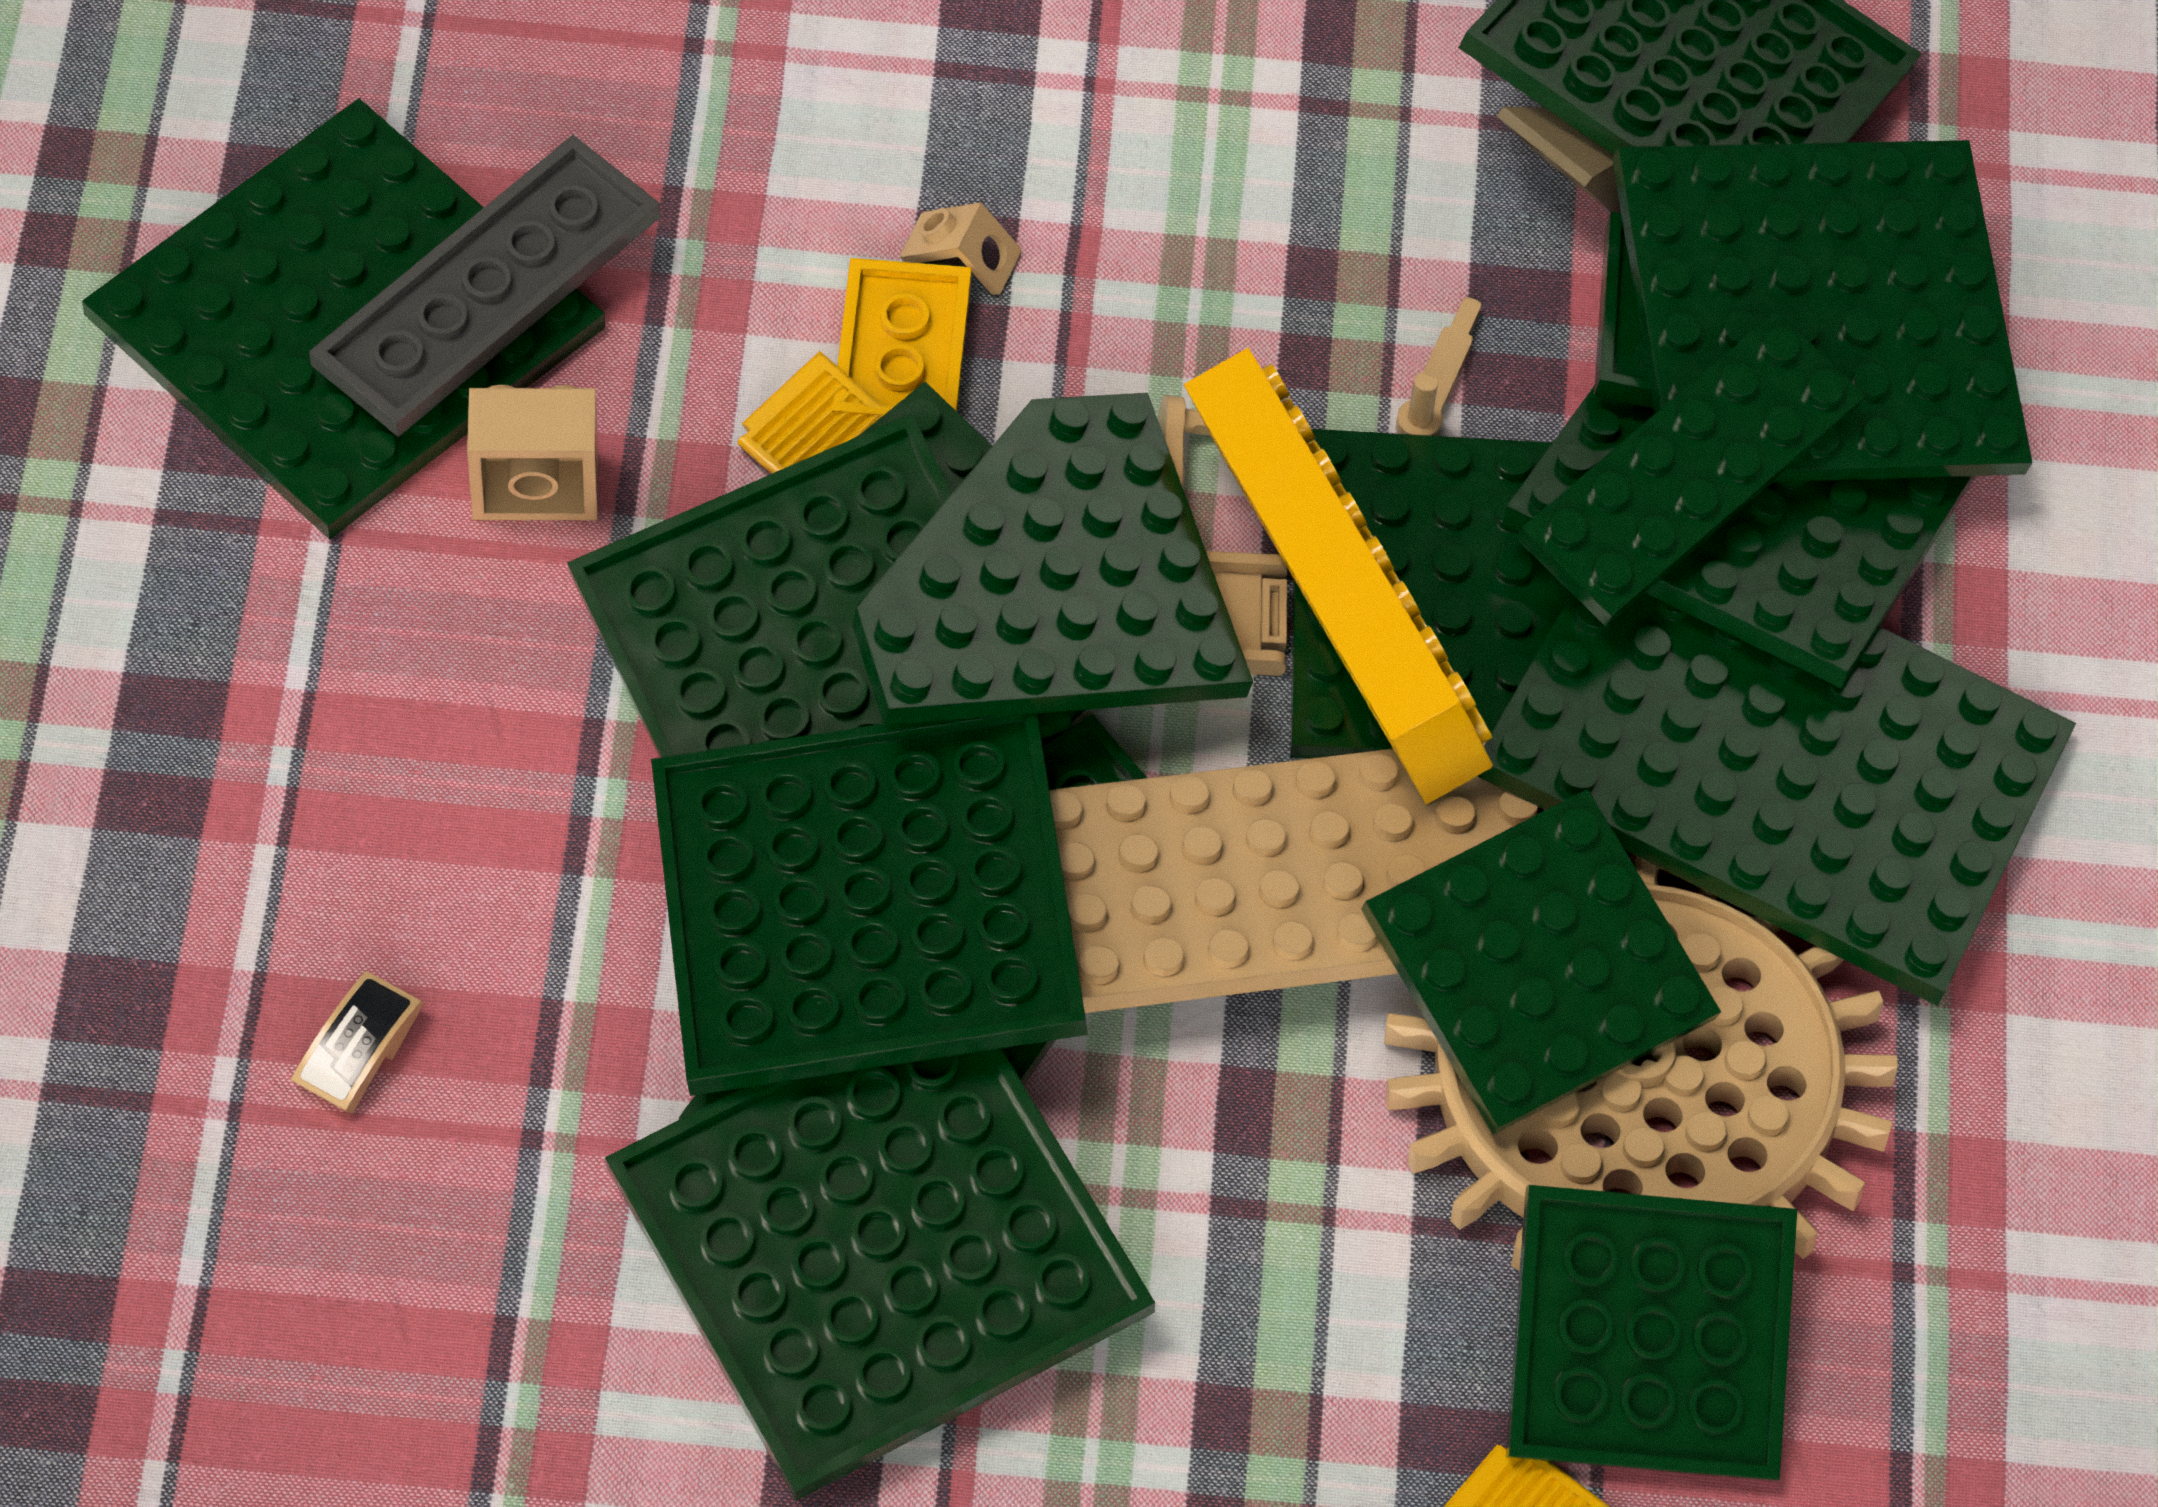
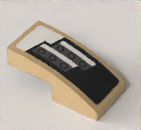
(356, 1040)

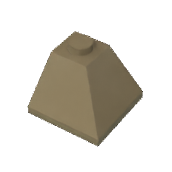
(1566, 150)

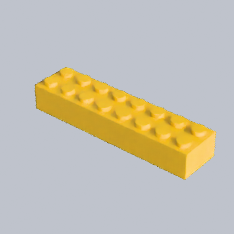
(1343, 574)

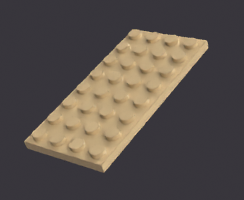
(1251, 872)

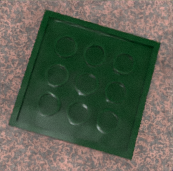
(1540, 961)
(1652, 1333)

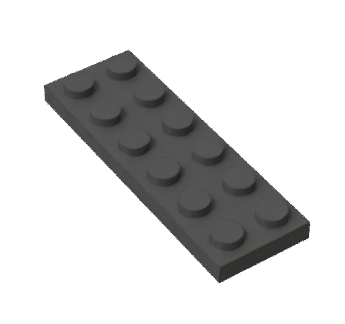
(485, 285)

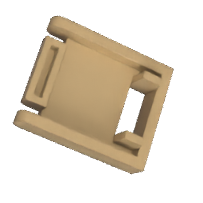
(1255, 608)

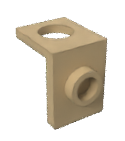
(960, 234)

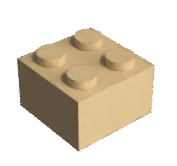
(533, 453)

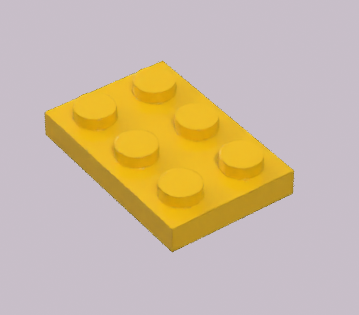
(902, 330)

